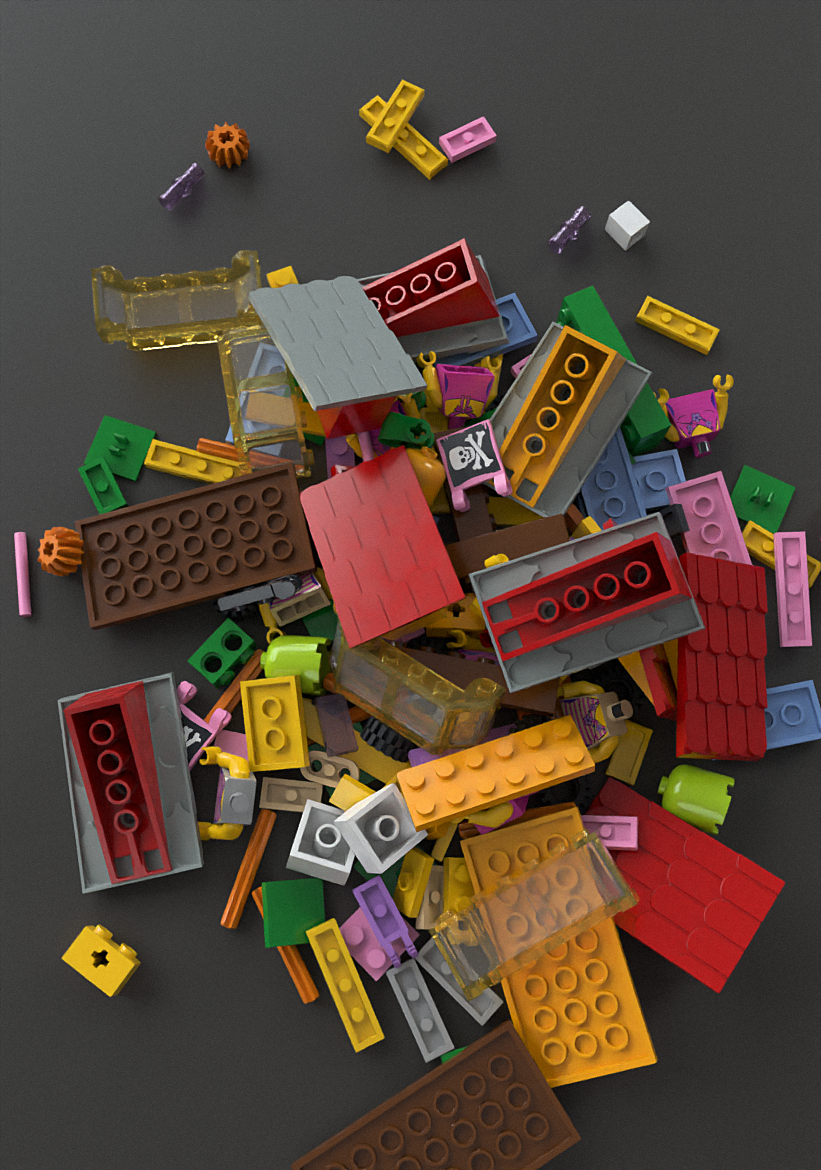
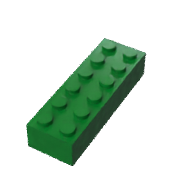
(646, 421)

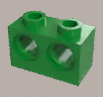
(217, 649)

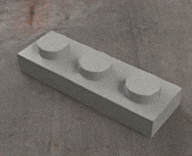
(433, 961)
(420, 1010)

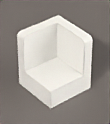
(627, 225)

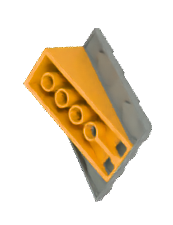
(562, 417)

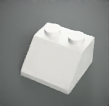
(379, 829)
(320, 846)

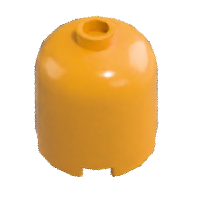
(428, 471)

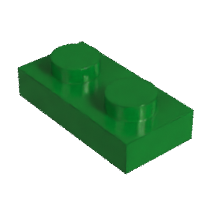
(102, 486)

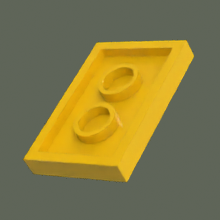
(274, 723)

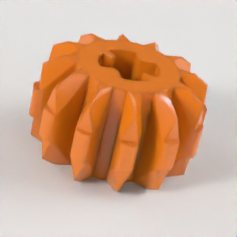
(227, 145)
(60, 551)

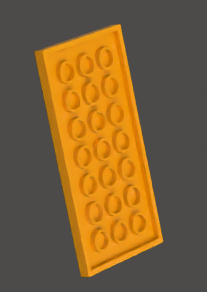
(579, 999)

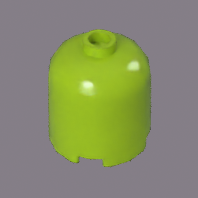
(299, 656)
(696, 796)

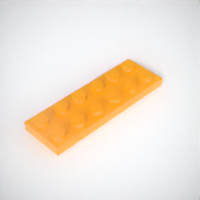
(494, 772)

